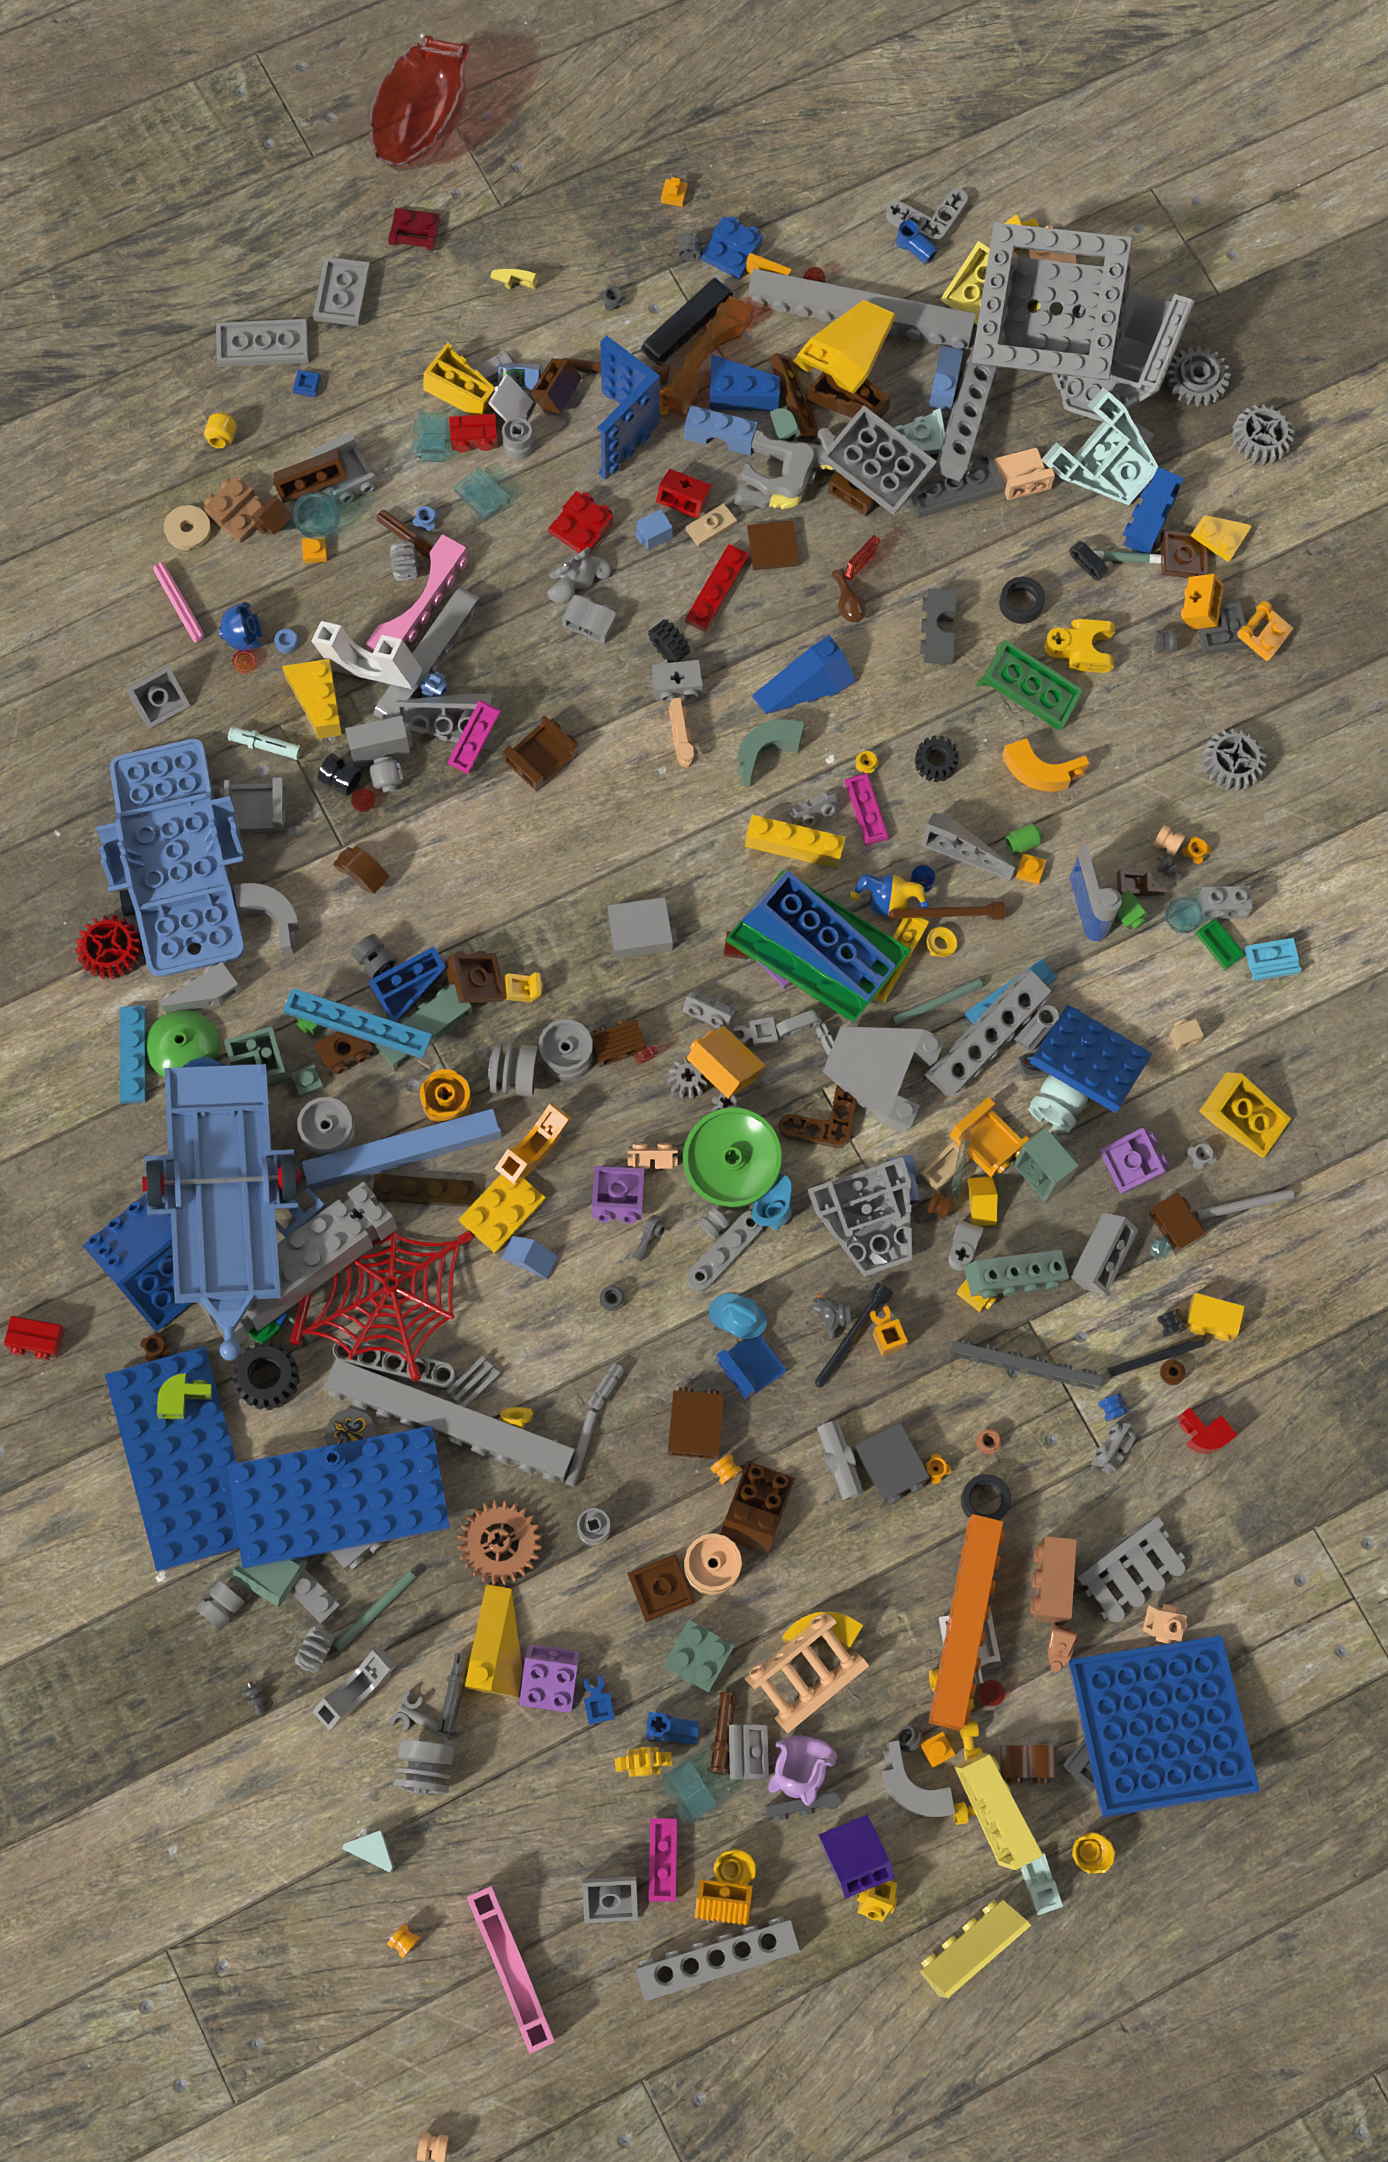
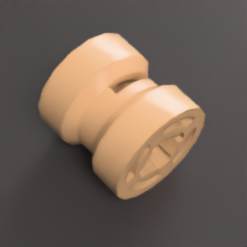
(1167, 839)
(432, 2147)

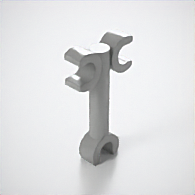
(407, 1711)

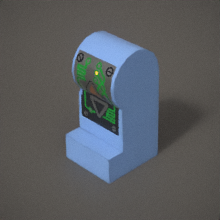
(523, 374)

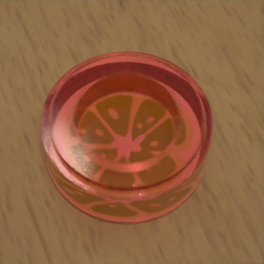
(244, 661)
(646, 1055)

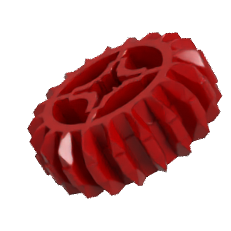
(116, 930)

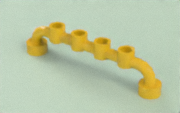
(969, 1731)

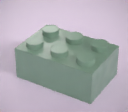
(1046, 1164)

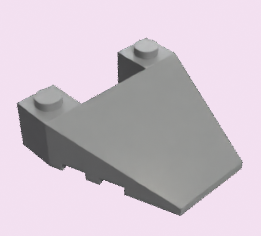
(873, 1066)

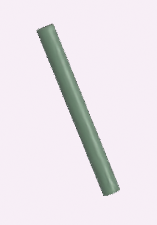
(936, 1002)
(375, 1610)

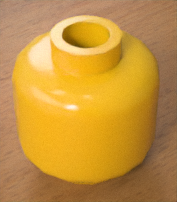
(220, 430)

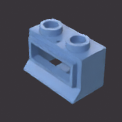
(302, 1217)

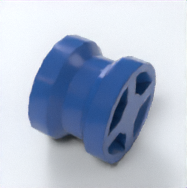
(1113, 1407)

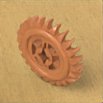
(476, 1553)

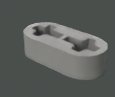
(798, 1024)

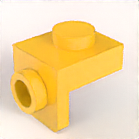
(523, 987)

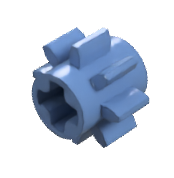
(434, 685)

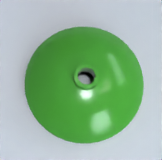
(198, 1034)

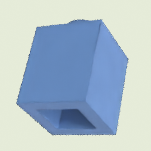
(654, 530)

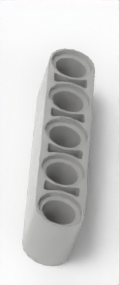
(380, 1365)

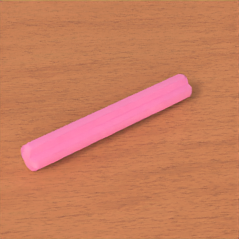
(178, 602)

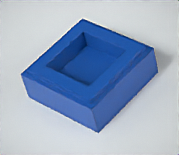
(306, 383)

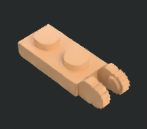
(680, 733)

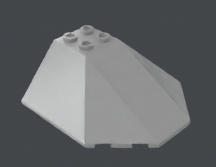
(1146, 351)

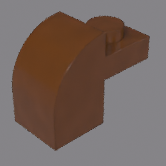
(361, 868)

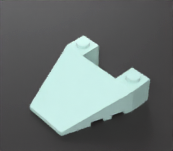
(1113, 457)

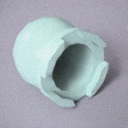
(1058, 1104)

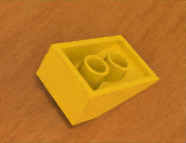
(1245, 1113)

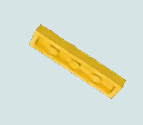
(909, 934)

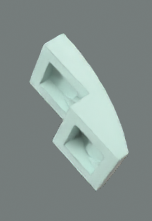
(1041, 1886)

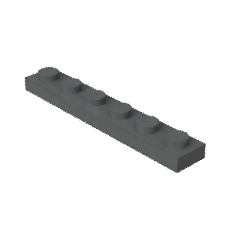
(1036, 1367)

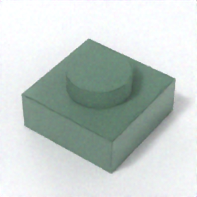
(307, 1081)

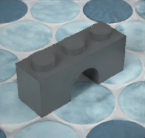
(938, 645)

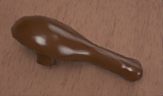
(850, 603)

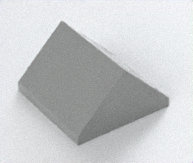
(157, 696)
(610, 1899)

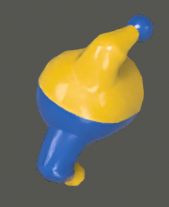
(889, 892)

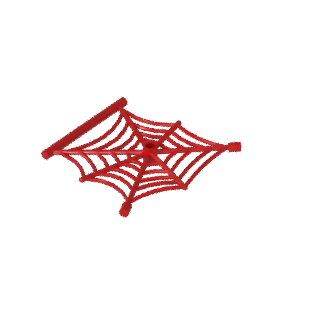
(299, 1331)

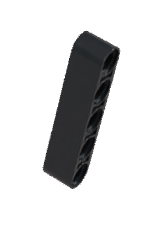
(685, 322)

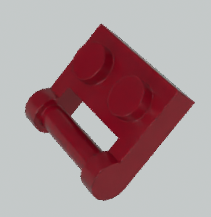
(414, 223)

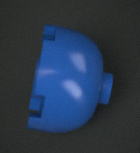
(241, 627)

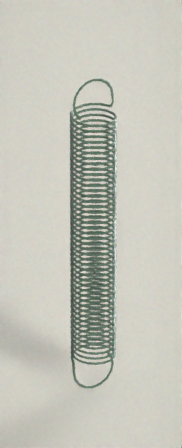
(959, 1153)

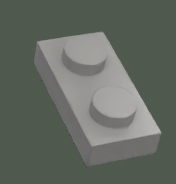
(314, 1597)

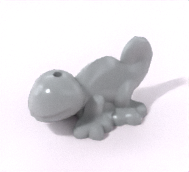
(577, 574)

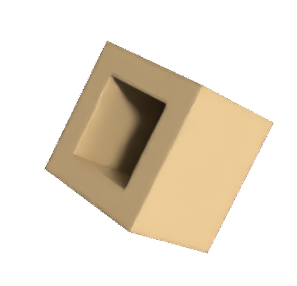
(1186, 1034)

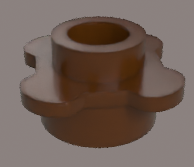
(148, 1343)

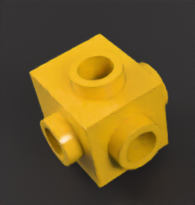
(877, 1901)

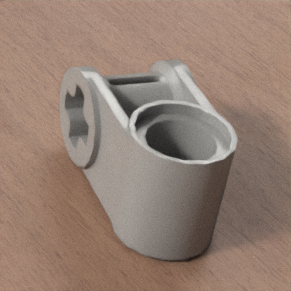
(964, 1242)

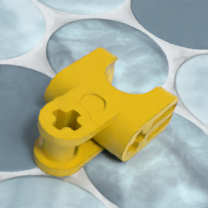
(1077, 645)

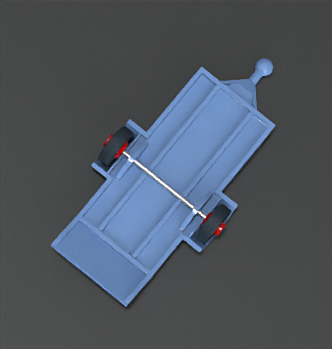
(221, 1190)

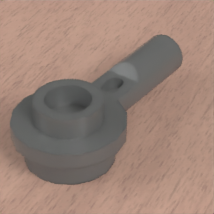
(653, 1228)

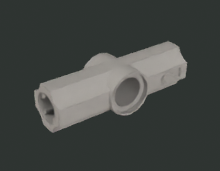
(840, 1460)

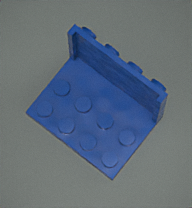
(638, 412)
(139, 1260)

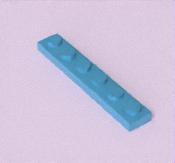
(357, 1023)

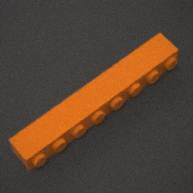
(966, 1623)

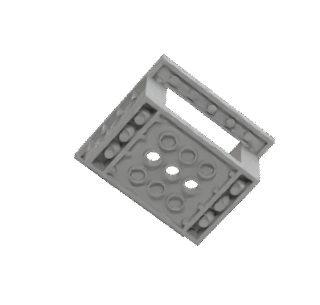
(1044, 342)

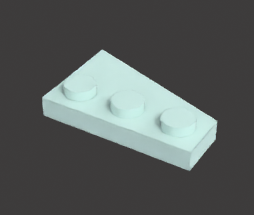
(925, 432)

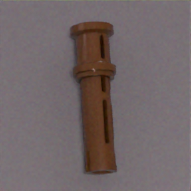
(720, 1748)

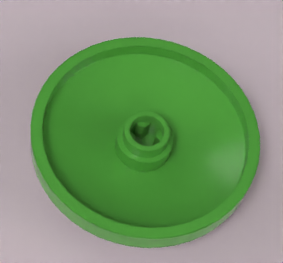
(732, 1157)

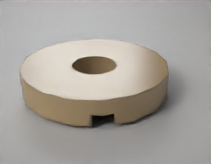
(187, 515)

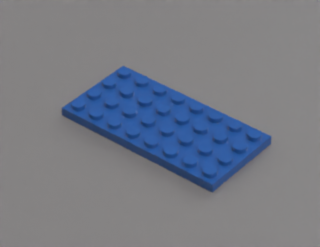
(177, 1462)
(298, 1509)

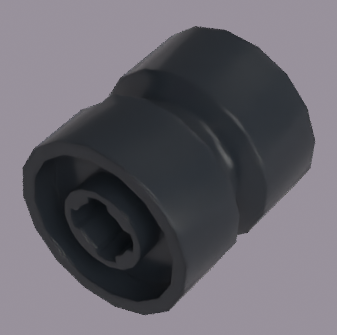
(337, 773)

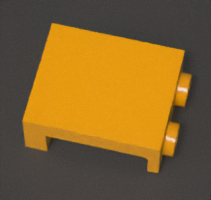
(991, 1138)

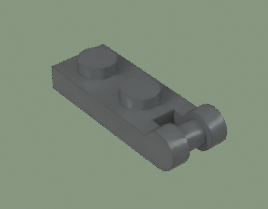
(781, 1810)

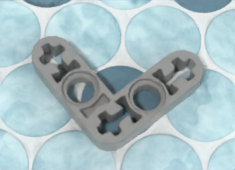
(934, 223)

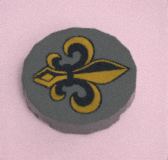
(349, 1426)

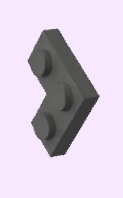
(1224, 637)

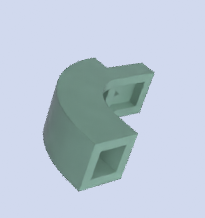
(771, 735)

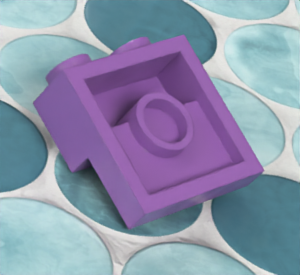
(1134, 1160)
(617, 1194)

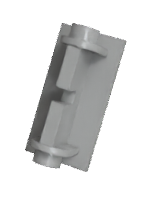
(822, 807)
(700, 1008)
(1119, 1437)

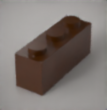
(310, 475)

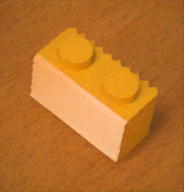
(723, 1902)

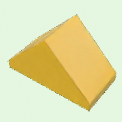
(982, 1201)

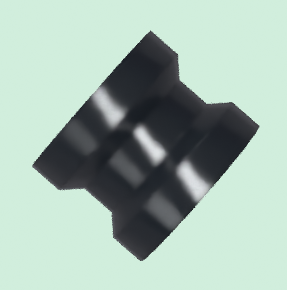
(1172, 1323)

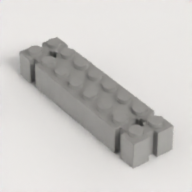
(318, 1253)

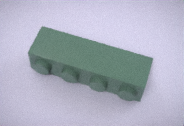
(432, 1017)

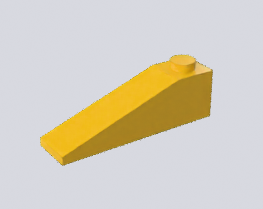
(495, 1654)

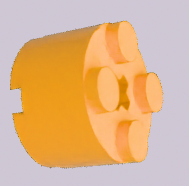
(433, 1091)

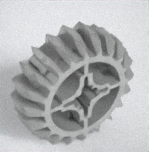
(1263, 442)
(1252, 761)

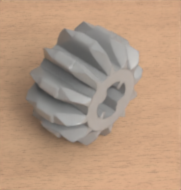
(404, 561)
(679, 1081)
(314, 1649)

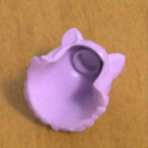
(802, 1767)

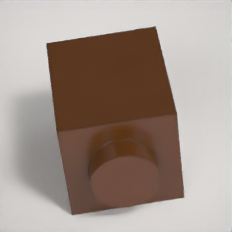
(271, 517)

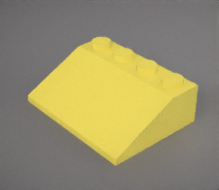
(968, 284)
(973, 1948)

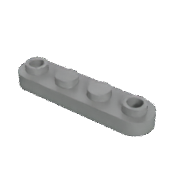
(723, 1252)

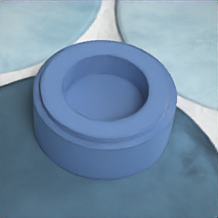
(286, 641)

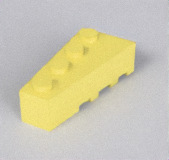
(997, 1812)

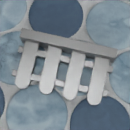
(1117, 1571)

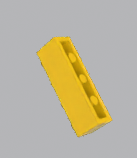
(794, 841)

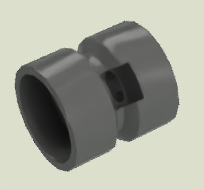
(372, 954)

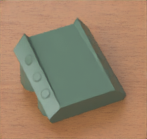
(271, 1580)

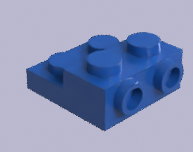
(731, 246)

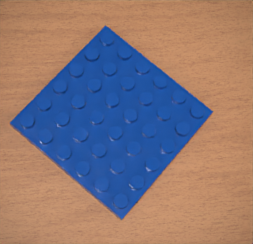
(1162, 1726)

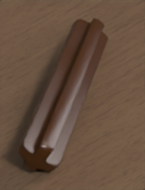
(404, 532)

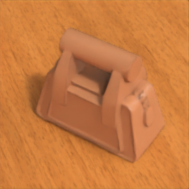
(1061, 1646)

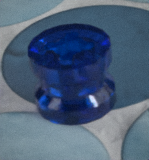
(924, 874)

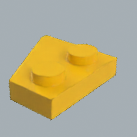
(1220, 535)

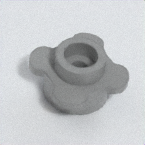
(1205, 1149)

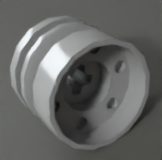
(514, 1069)
(424, 1767)

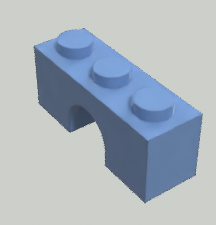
(710, 424)

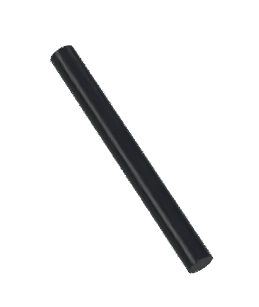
(1156, 1357)

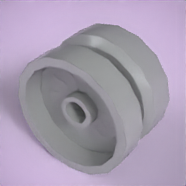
(565, 1035)
(320, 1114)

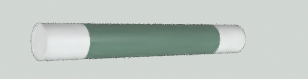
(1129, 557)

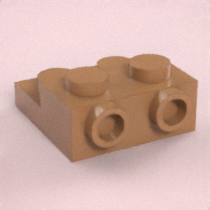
(233, 508)

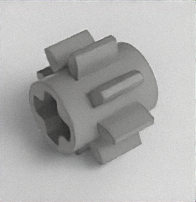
(722, 1101)

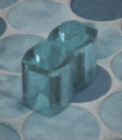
(431, 437)
(689, 1792)

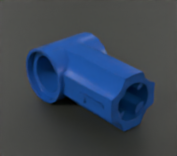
(916, 242)

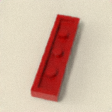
(717, 587)

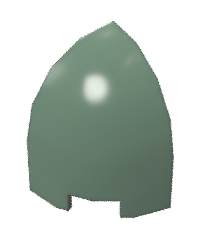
(785, 425)

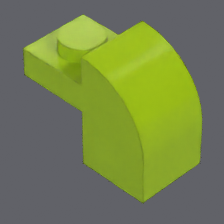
(176, 1391)

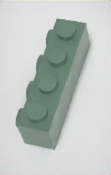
(1016, 1273)

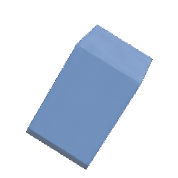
(530, 1256)

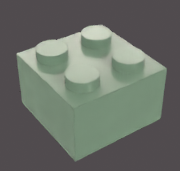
(698, 1656)

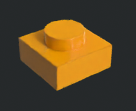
(314, 550)
(1030, 869)
(937, 1749)

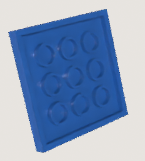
(1091, 1058)

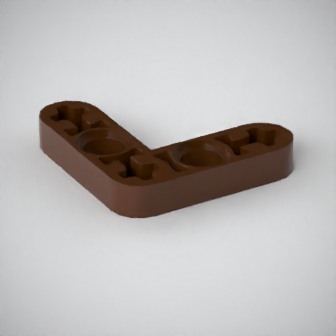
(826, 1127)

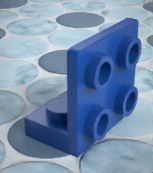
(750, 1366)

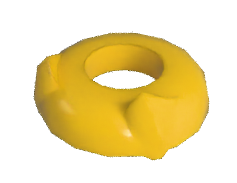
(947, 935)
(522, 1414)

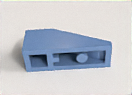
(946, 378)

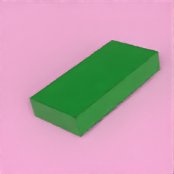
(1220, 944)

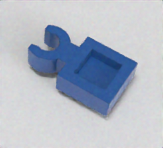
(599, 1705)

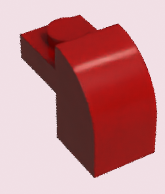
(1209, 1438)

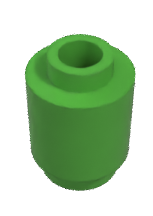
(1024, 839)

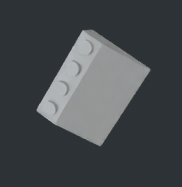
(879, 460)

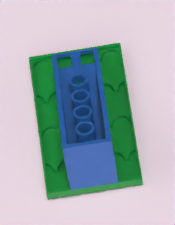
(818, 945)

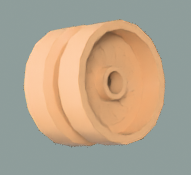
(707, 1579)

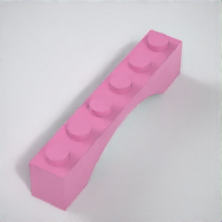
(446, 560)
(511, 1969)

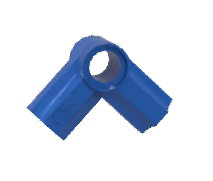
(664, 1728)

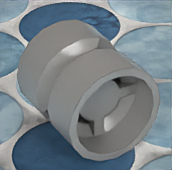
(517, 438)
(593, 1527)
(219, 1605)

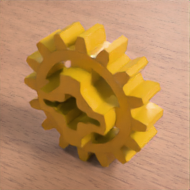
(643, 1761)

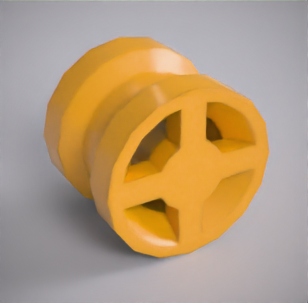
(726, 1469)
(403, 1940)

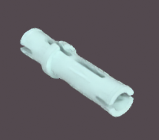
(256, 740)

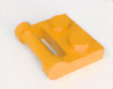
(1270, 636)

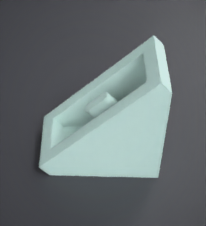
(372, 1849)

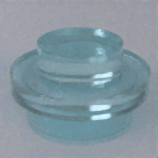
(1160, 1248)

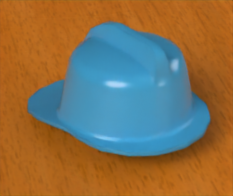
(774, 1207)
(738, 1315)

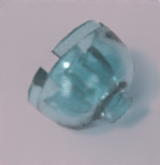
(315, 514)

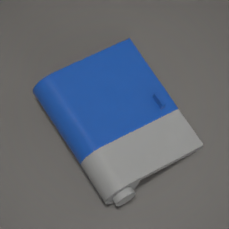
(1095, 906)

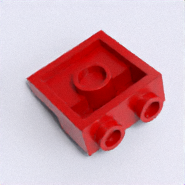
(582, 522)

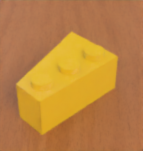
(457, 383)
(316, 693)

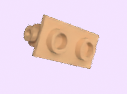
(662, 1155)

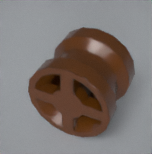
(940, 1204)

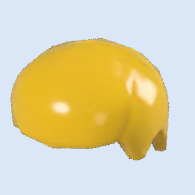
(1093, 1853)
(734, 1867)

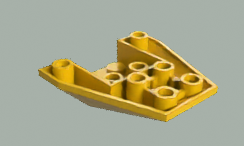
(848, 345)

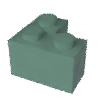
(257, 1049)

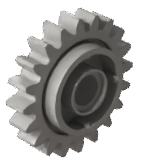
(1213, 376)

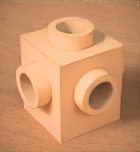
(1165, 1623)

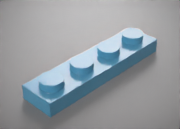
(1040, 968)
(132, 1054)

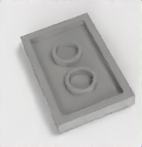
(341, 291)

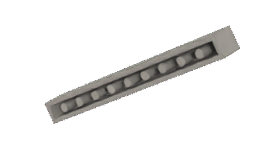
(831, 301)
(449, 1420)

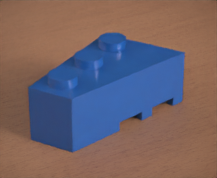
(742, 387)
(1153, 511)
(407, 983)

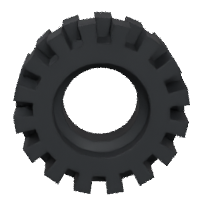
(669, 641)
(943, 747)

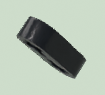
(1088, 560)

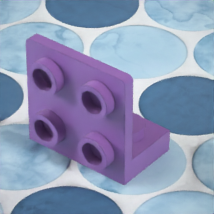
(549, 1678)

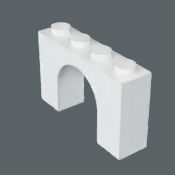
(388, 663)

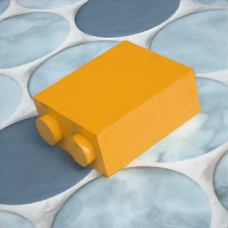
(725, 1061)

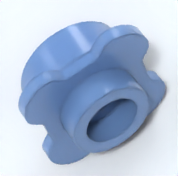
(425, 511)

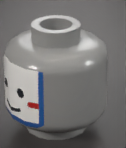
(386, 774)

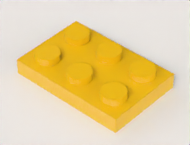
(501, 1211)

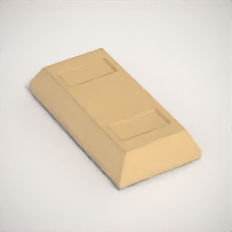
(943, 1166)

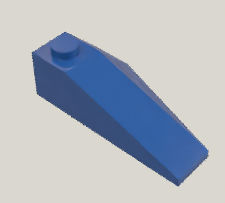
(812, 675)

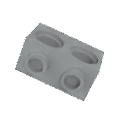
(1225, 902)

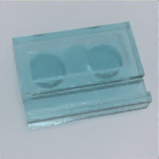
(482, 494)

